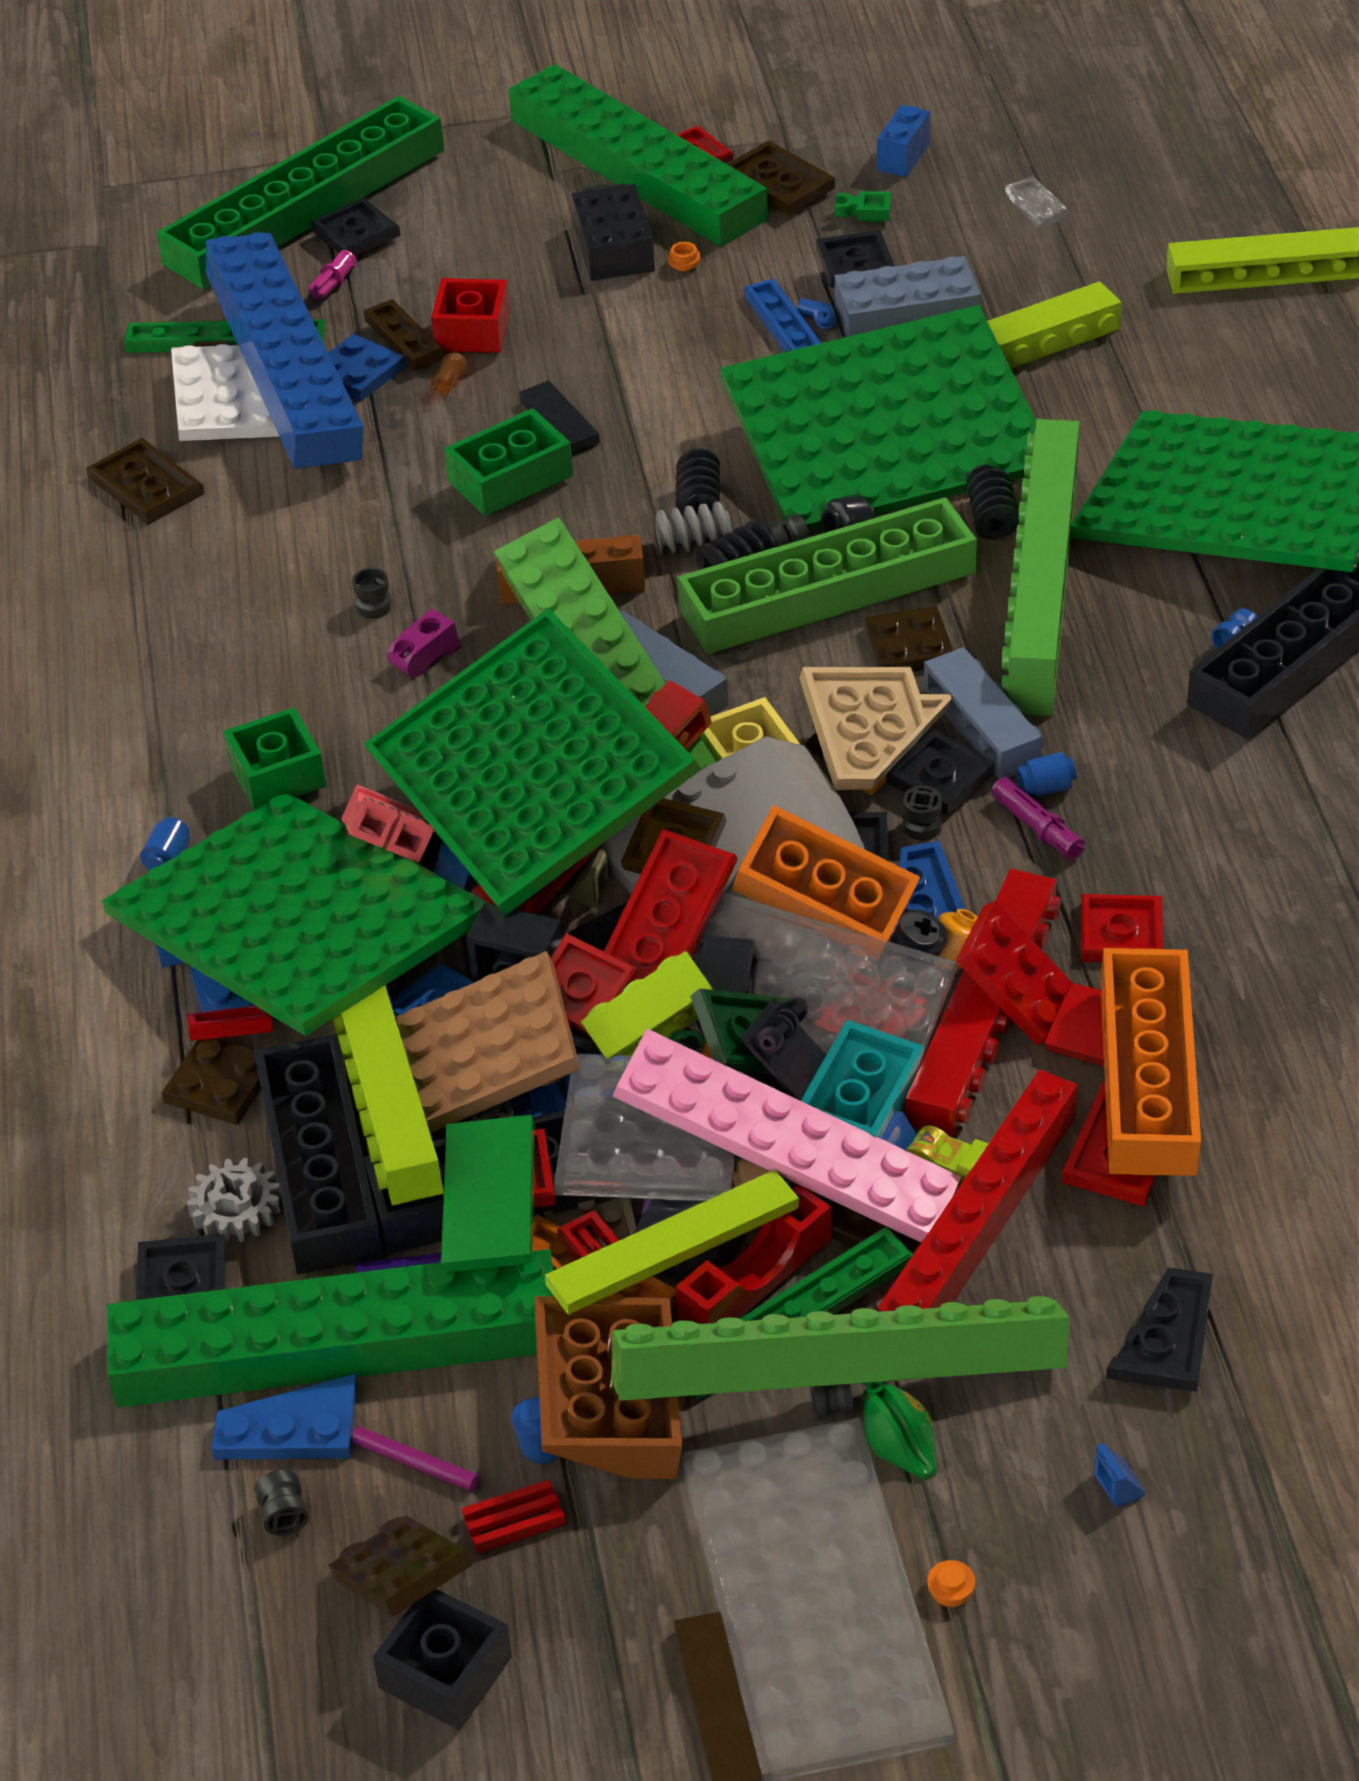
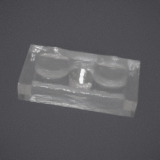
(1036, 202)

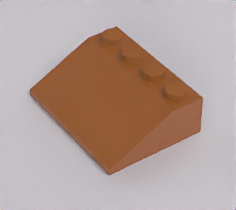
(579, 1402)

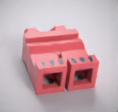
(387, 822)

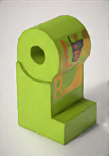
(946, 1151)

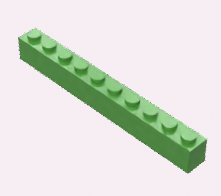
(838, 1348)

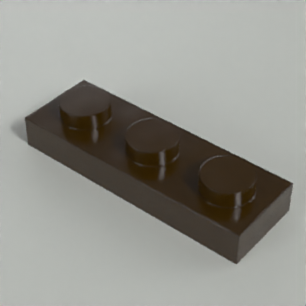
(403, 334)

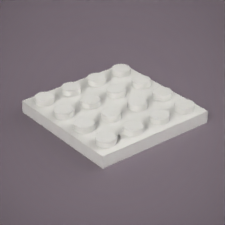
(217, 395)

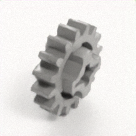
(234, 1199)

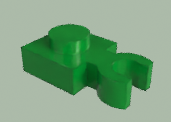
(868, 206)

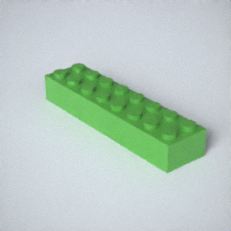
(826, 575)

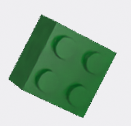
(274, 757)

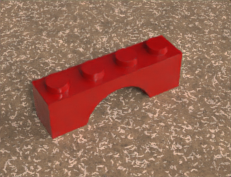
(770, 1259)

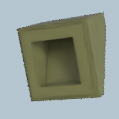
(591, 881)

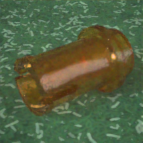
(452, 368)

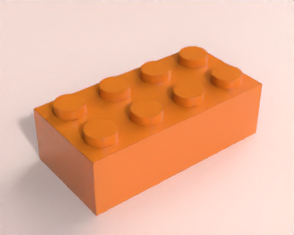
(823, 877)

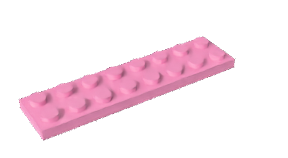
(786, 1136)

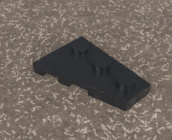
(1169, 1336)

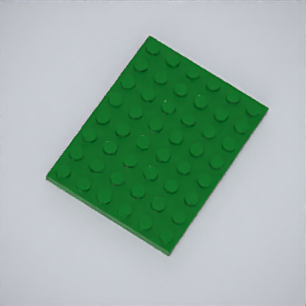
(882, 415)
(1230, 491)
(530, 760)
(295, 912)

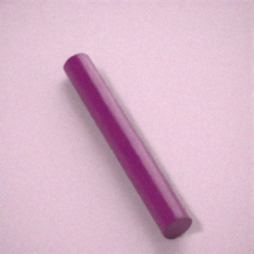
(415, 1458)

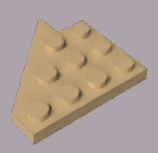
(867, 719)

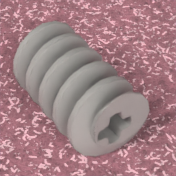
(691, 526)

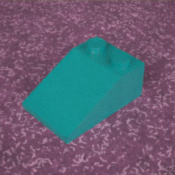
(864, 1077)

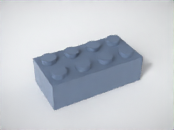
(903, 293)

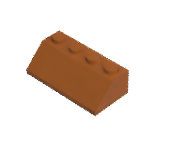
(613, 559)

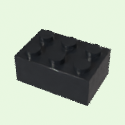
(613, 232)

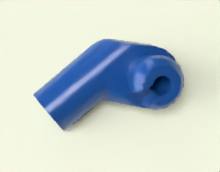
(821, 312)

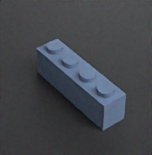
(681, 667)
(983, 711)

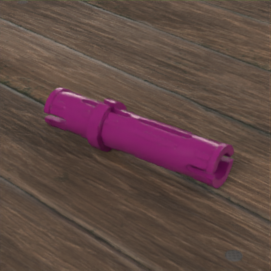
(1047, 826)

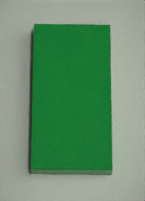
(488, 1194)

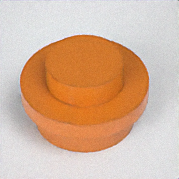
(684, 256)
(951, 1583)

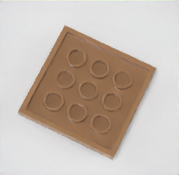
(488, 1041)

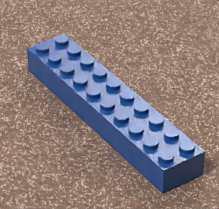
(283, 351)

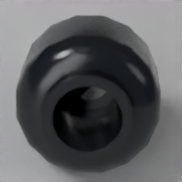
(845, 512)

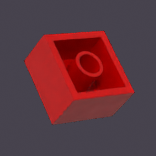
(471, 315)

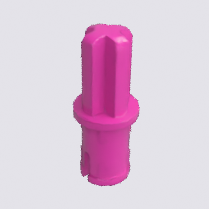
(332, 275)

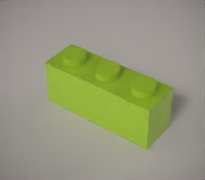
(652, 1003)

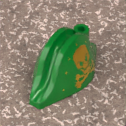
(899, 1429)

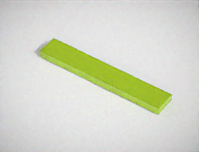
(671, 1241)

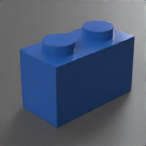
(903, 140)

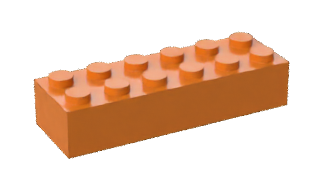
(1149, 1062)

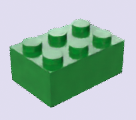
(508, 462)

